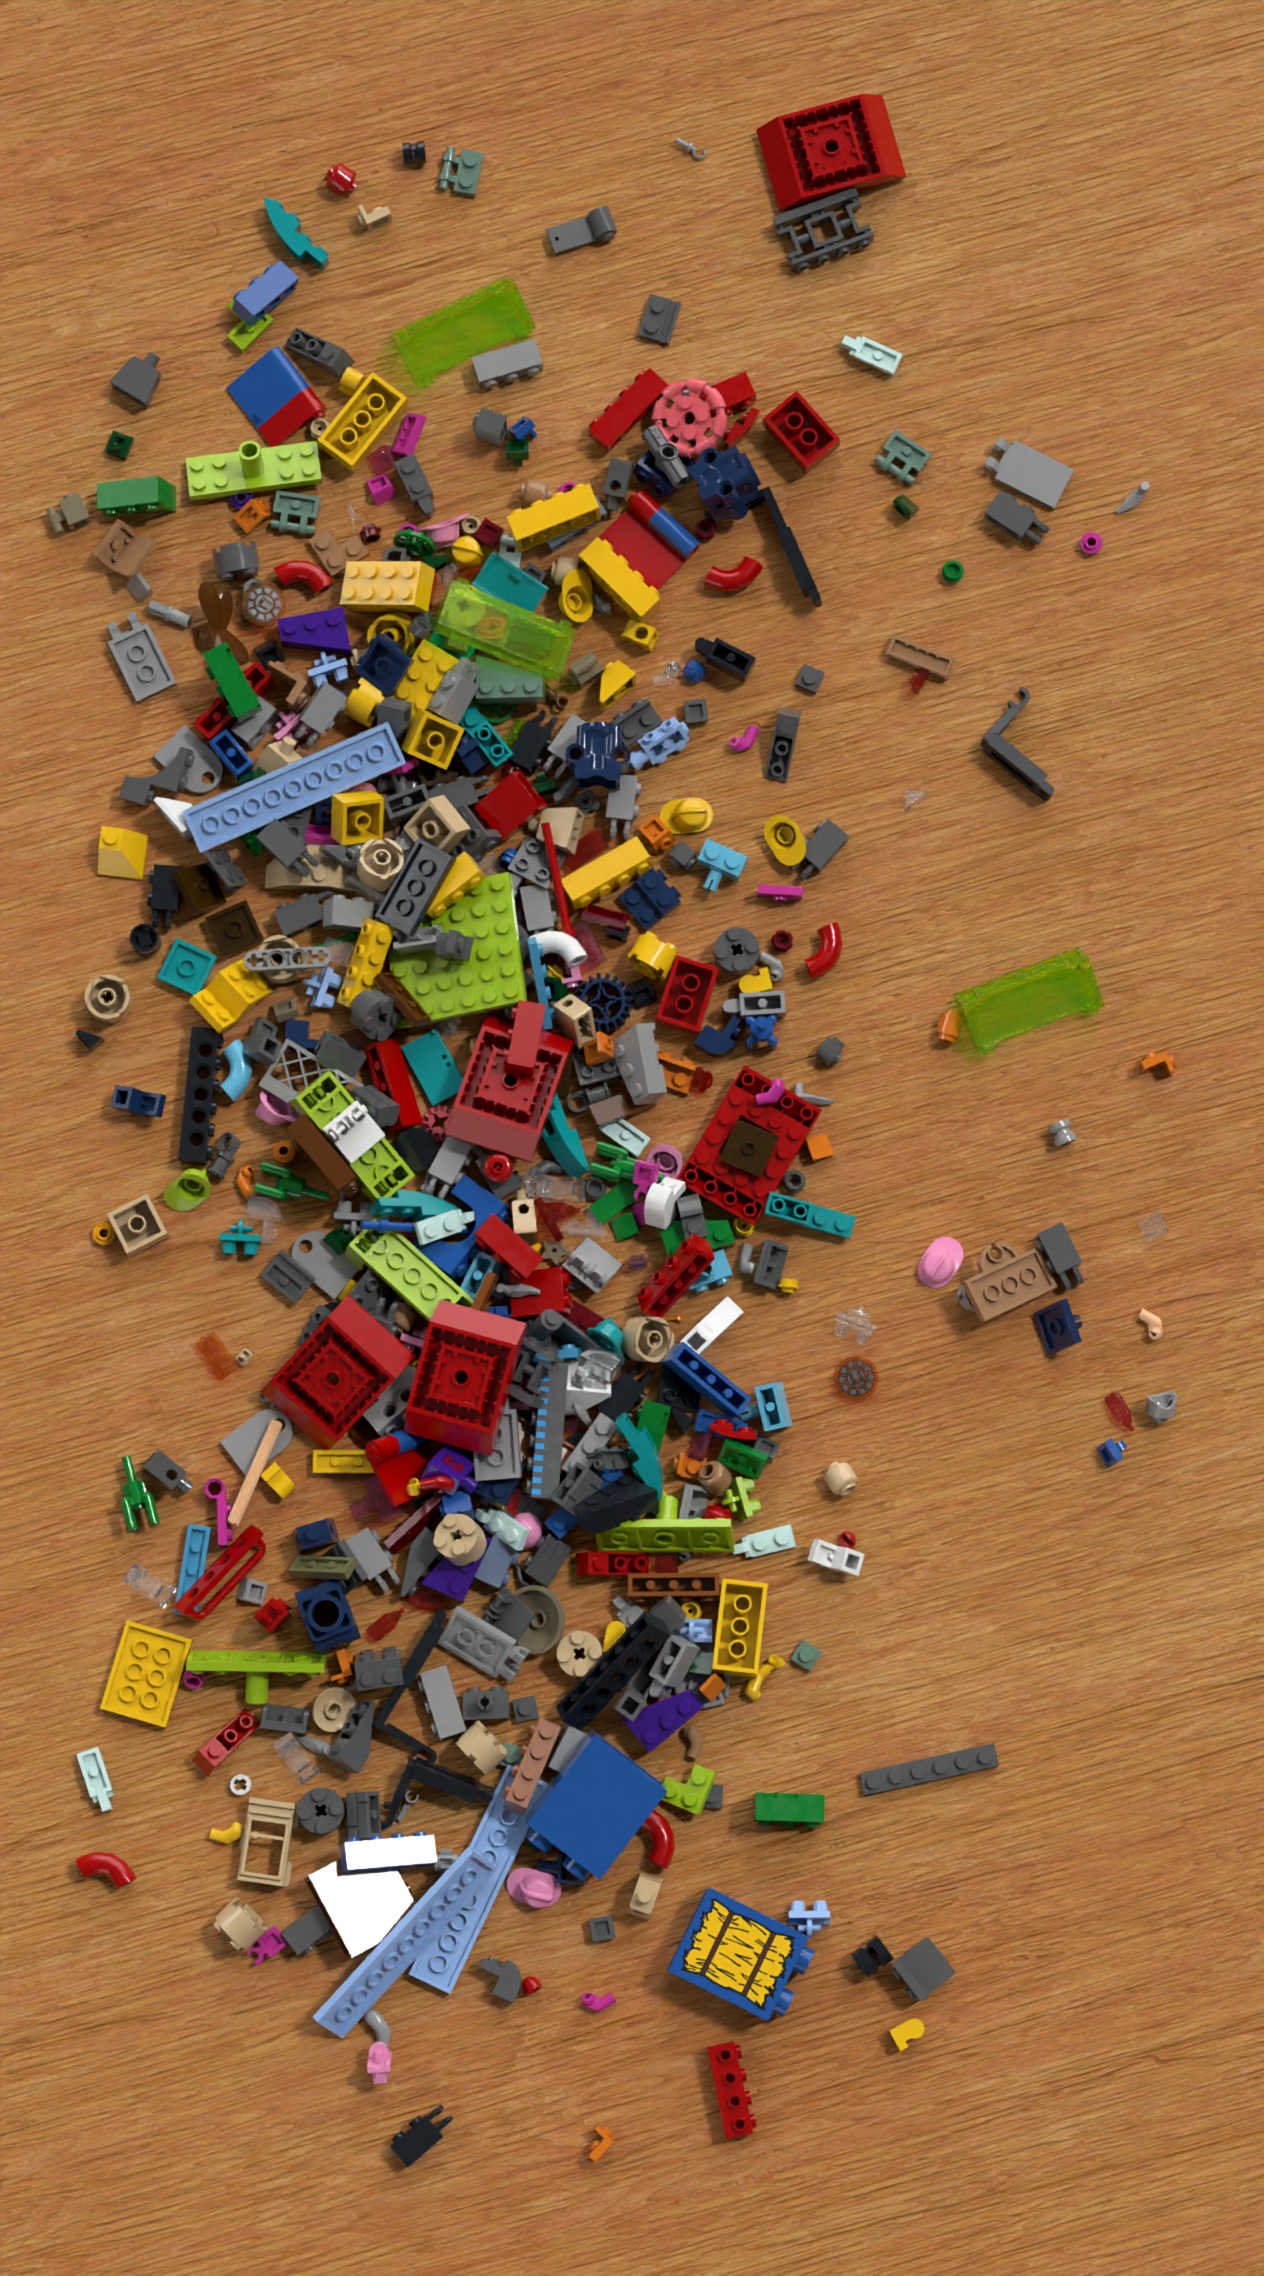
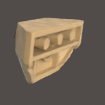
(322, 878)

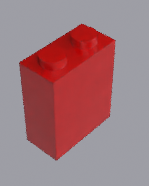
(510, 805)
(553, 1294)

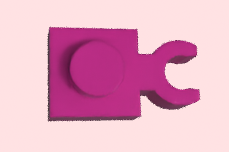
(645, 1175)
(270, 1943)

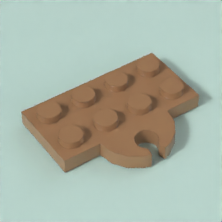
(1007, 1281)

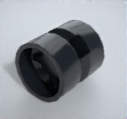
(145, 940)
(865, 1961)

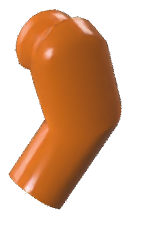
(244, 1179)

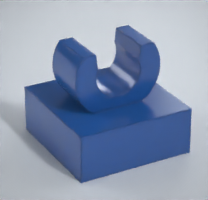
(521, 428)
(1111, 1452)

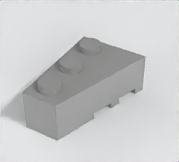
(639, 1065)

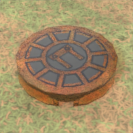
(263, 604)
(856, 1378)

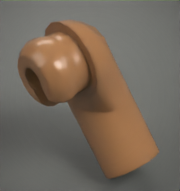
(696, 1740)

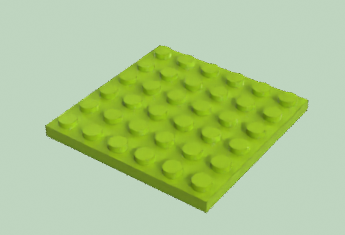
(495, 967)

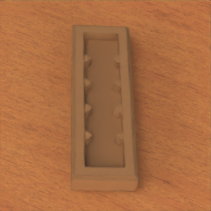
(919, 656)

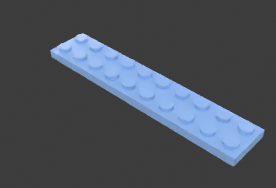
(294, 787)
(499, 1841)
(405, 1942)

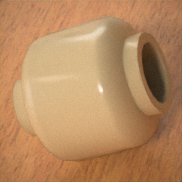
(562, 567)
(841, 1478)

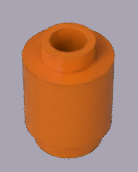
(949, 1026)
(286, 1159)

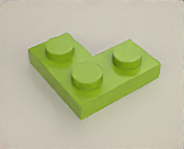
(243, 335)
(693, 1794)

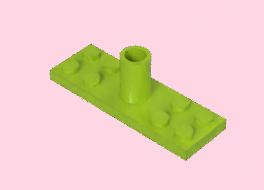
(253, 470)
(669, 1533)
(256, 1666)

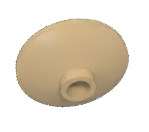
(342, 1708)

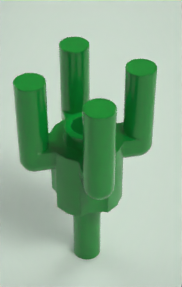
(621, 1165)
(286, 1185)
(136, 1498)

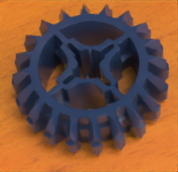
(613, 1000)

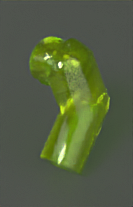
(514, 732)

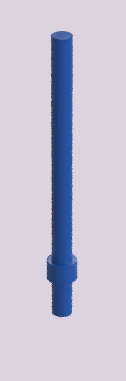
(384, 1226)

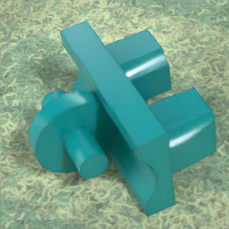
(229, 1240)

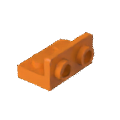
(677, 1073)

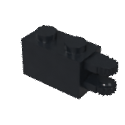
(726, 658)
(532, 743)
(164, 895)
(625, 1394)
(419, 2137)

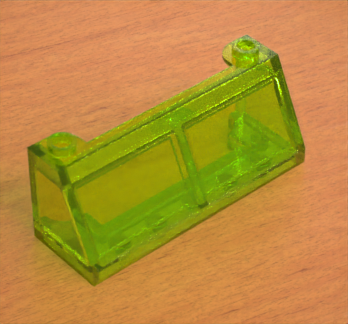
(462, 329)
(504, 629)
(1029, 998)

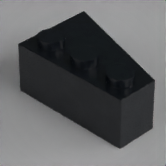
(616, 1503)

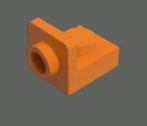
(252, 514)
(657, 834)
(687, 1467)
(599, 2147)

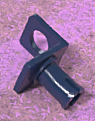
(558, 1869)

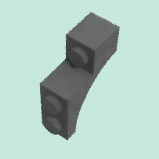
(171, 778)
(635, 1692)

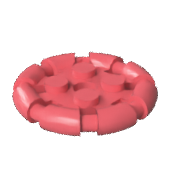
(693, 404)

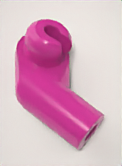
(744, 742)
(773, 1094)
(596, 2003)

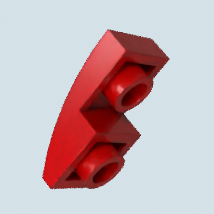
(738, 432)
(725, 1429)

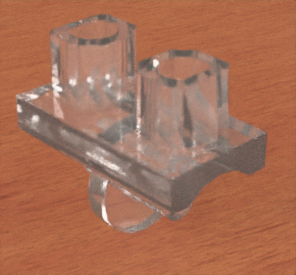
(863, 1328)

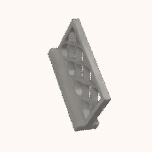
(286, 1092)

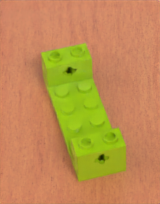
(380, 1166)
(405, 1270)

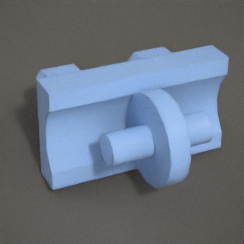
(338, 668)
(325, 979)
(696, 1630)
(809, 1920)

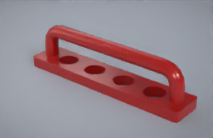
(218, 1570)

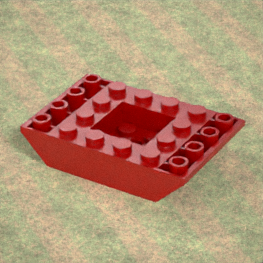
(807, 172)
(503, 1115)
(729, 1187)
(354, 1349)
(488, 1352)

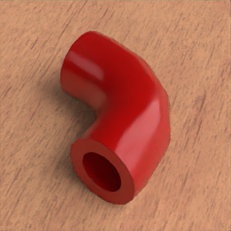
(304, 572)
(733, 579)
(828, 952)
(662, 1839)
(106, 1864)

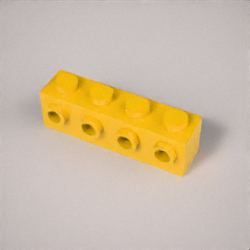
(606, 873)
(366, 959)

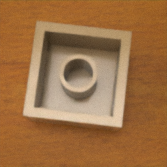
(437, 824)
(138, 1225)

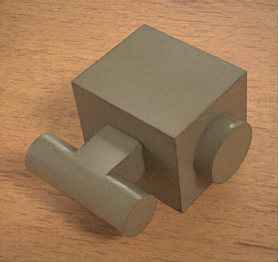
(73, 512)
(585, 670)

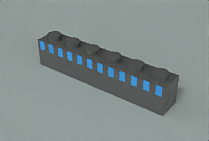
(547, 1436)

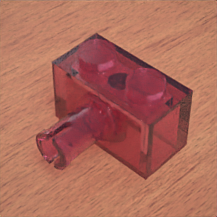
(376, 1501)

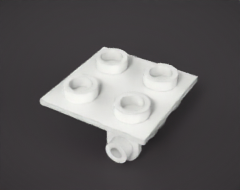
(353, 1131)

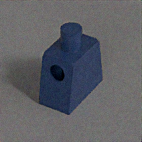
(316, 1535)

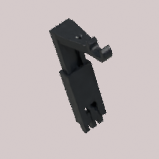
(788, 543)
(410, 1671)

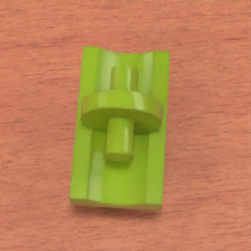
(738, 1499)

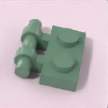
(468, 171)
(905, 451)
(298, 506)

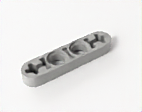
(287, 955)

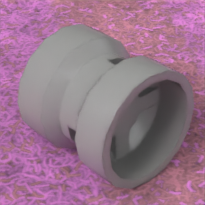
(1062, 1133)

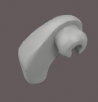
(379, 2025)

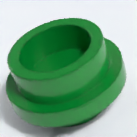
(952, 571)

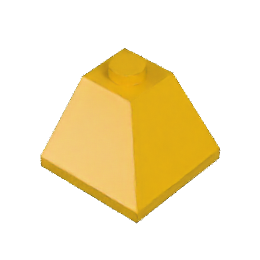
(615, 683)
(122, 853)

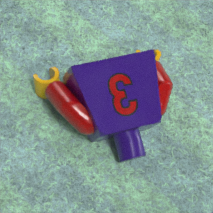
(446, 1472)

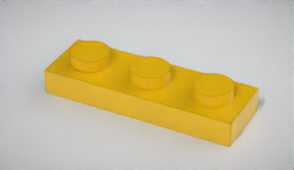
(341, 1462)

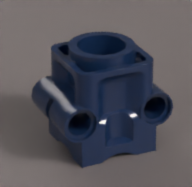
(726, 482)
(598, 748)
(345, 1628)

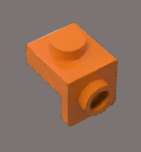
(598, 1049)
(1152, 1060)
(346, 1661)

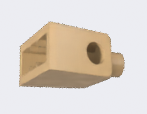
(277, 755)
(564, 825)
(574, 1019)
(525, 1218)
(645, 1895)

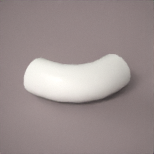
(563, 945)

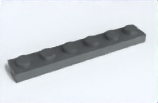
(929, 1769)

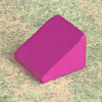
(381, 489)
(638, 1214)

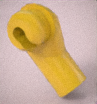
(227, 1836)

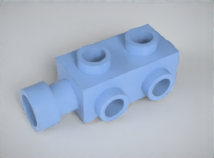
(660, 742)

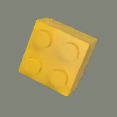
(432, 738)
(357, 817)

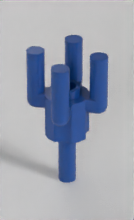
(761, 1031)

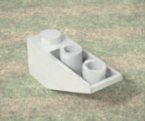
(712, 1326)

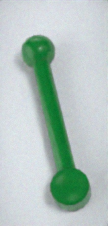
(351, 936)

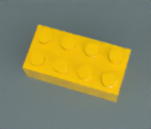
(363, 422)
(553, 517)
(619, 581)
(387, 586)
(424, 676)
(739, 1628)

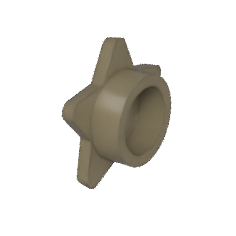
(549, 1254)

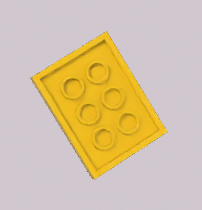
(146, 1674)

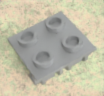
(591, 1265)

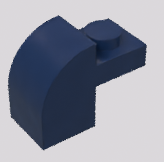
(471, 755)
(299, 1033)
(717, 1043)
(138, 1102)

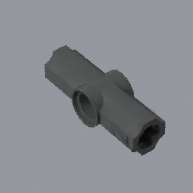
(666, 457)

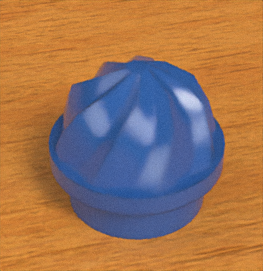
(694, 671)
(506, 857)

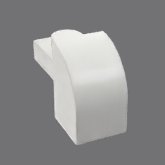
(660, 1202)
(836, 1557)

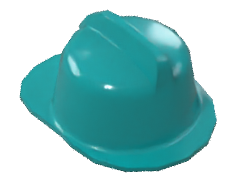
(608, 1336)

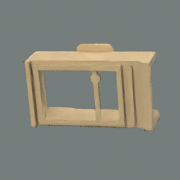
(272, 1812)

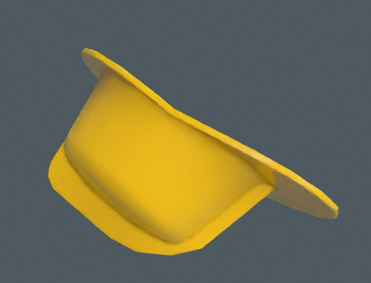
(468, 551)
(576, 596)
(686, 815)
(785, 840)

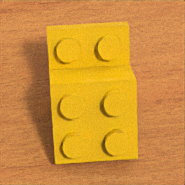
(230, 996)

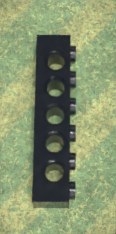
(200, 1038)
(613, 1671)

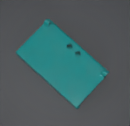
(506, 582)
(436, 1074)

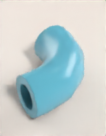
(240, 1070)

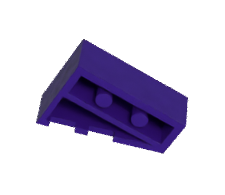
(316, 631)
(453, 1579)
(663, 1718)

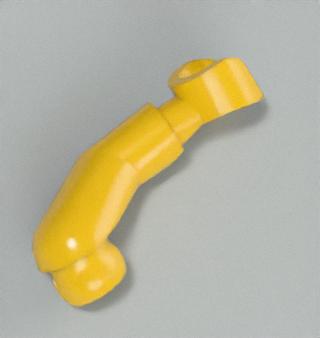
(754, 1684)

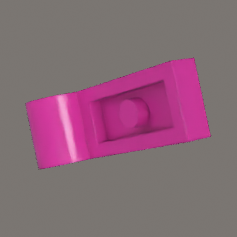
(225, 1532)

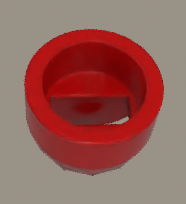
(850, 1536)
(531, 1985)

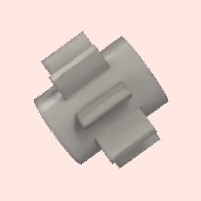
(444, 1860)

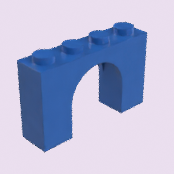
(455, 1257)

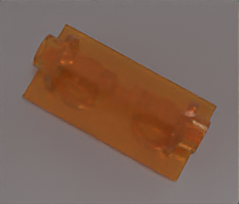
(217, 1355)

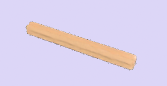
(254, 1472)

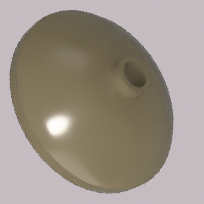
(540, 1635)

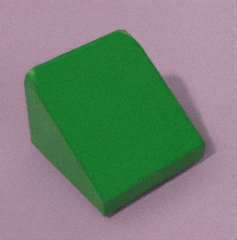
(624, 1226)

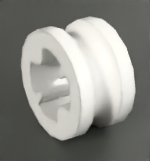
(240, 1777)

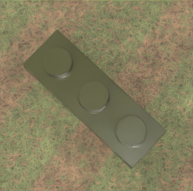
(322, 1567)

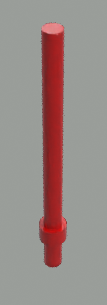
(557, 882)

